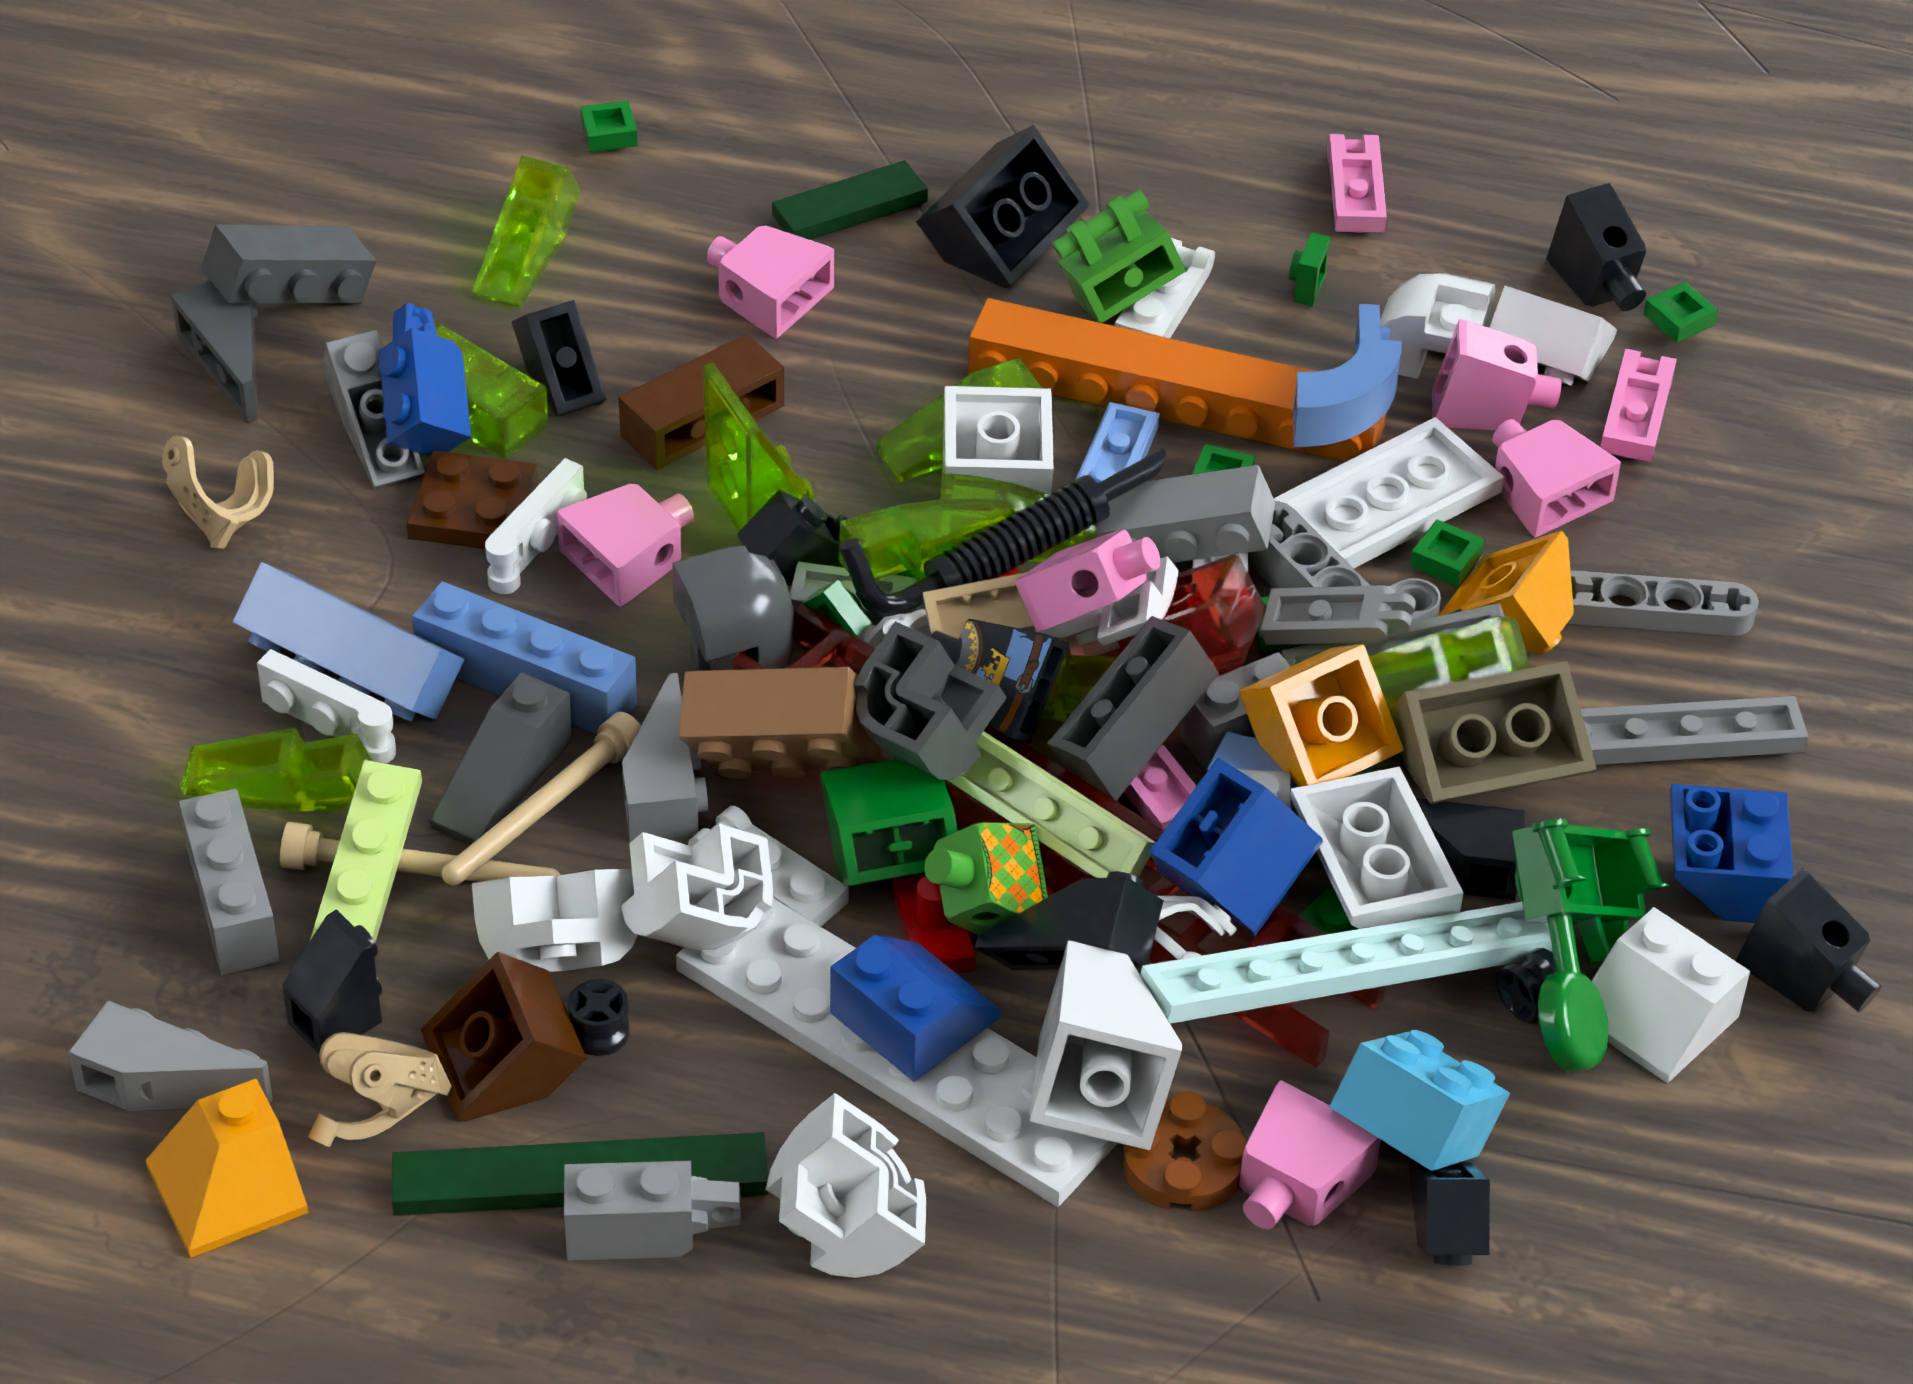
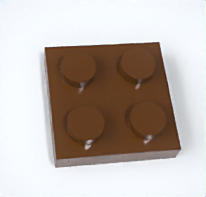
(468, 498)

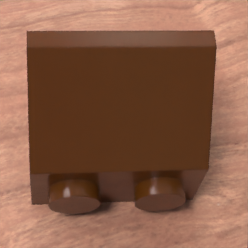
(503, 1039)

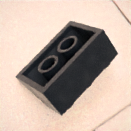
(1004, 210)

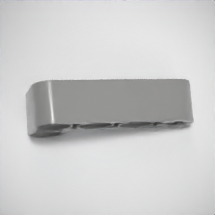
(1303, 558)

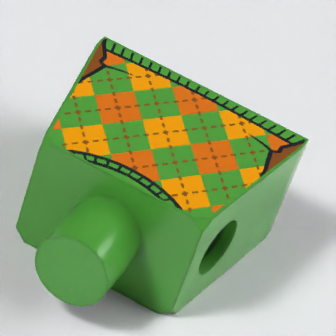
(987, 873)

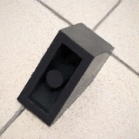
(559, 357)
(1451, 1212)

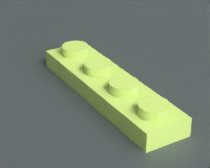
(1061, 814)
(371, 845)

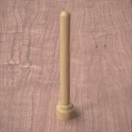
(610, 745)
(307, 847)

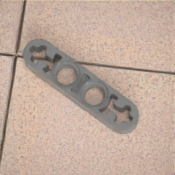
(1652, 612)

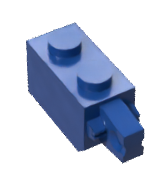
(423, 385)

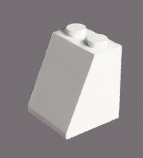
(1103, 1051)

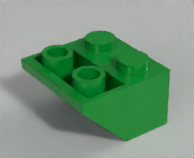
(884, 819)

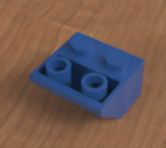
(1235, 846)
(1731, 847)

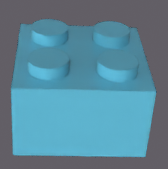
(1420, 1098)

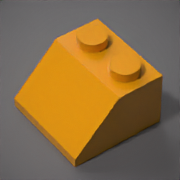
(1323, 716)

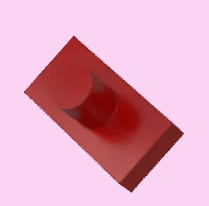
(924, 922)

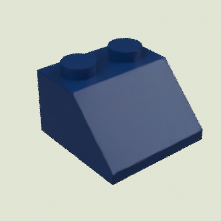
(907, 1003)

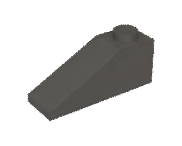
(222, 341)
(506, 758)

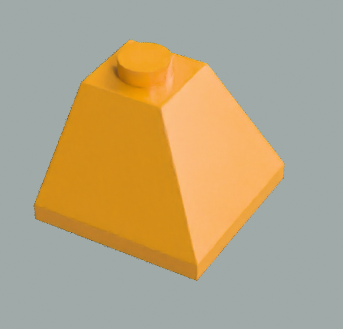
(1529, 584)
(226, 1170)

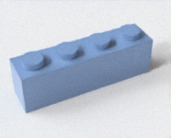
(347, 641)
(505, 642)

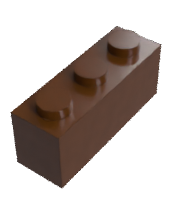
(668, 413)

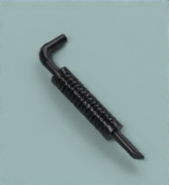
(1005, 543)

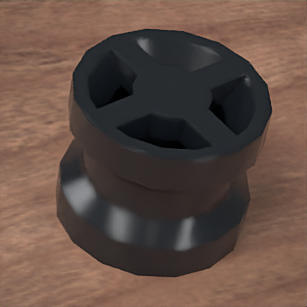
(1521, 983)
(599, 1016)

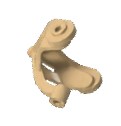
(218, 520)
(380, 1072)

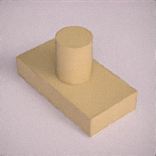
(985, 600)

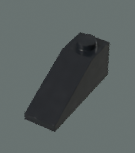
(1092, 911)

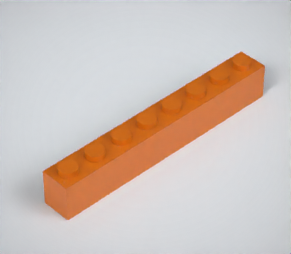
(1151, 373)

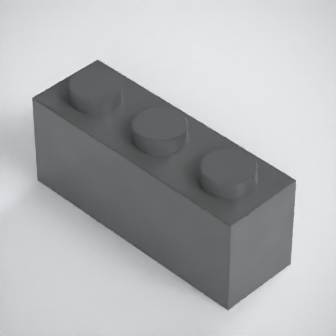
(288, 264)
(1134, 707)

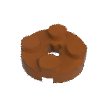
(1201, 1182)

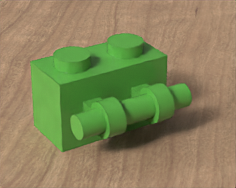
(1117, 257)

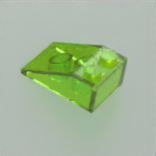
(741, 456)

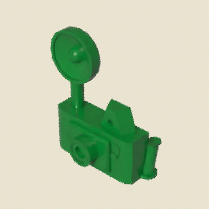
(1589, 881)

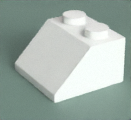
(1566, 338)
(999, 434)
(1667, 994)

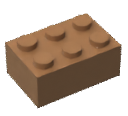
(775, 721)

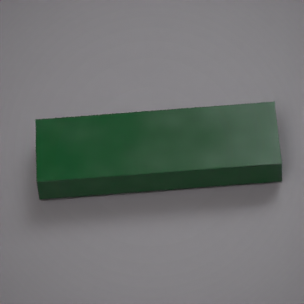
(850, 201)

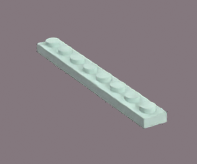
(1342, 962)

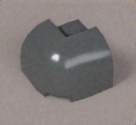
(734, 607)
(923, 704)

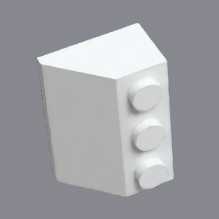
(1378, 849)

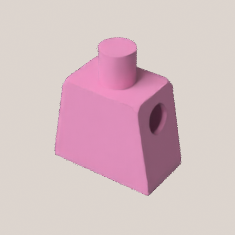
(772, 276)
(1489, 379)
(1552, 474)
(623, 539)
(1086, 577)
(1303, 1159)

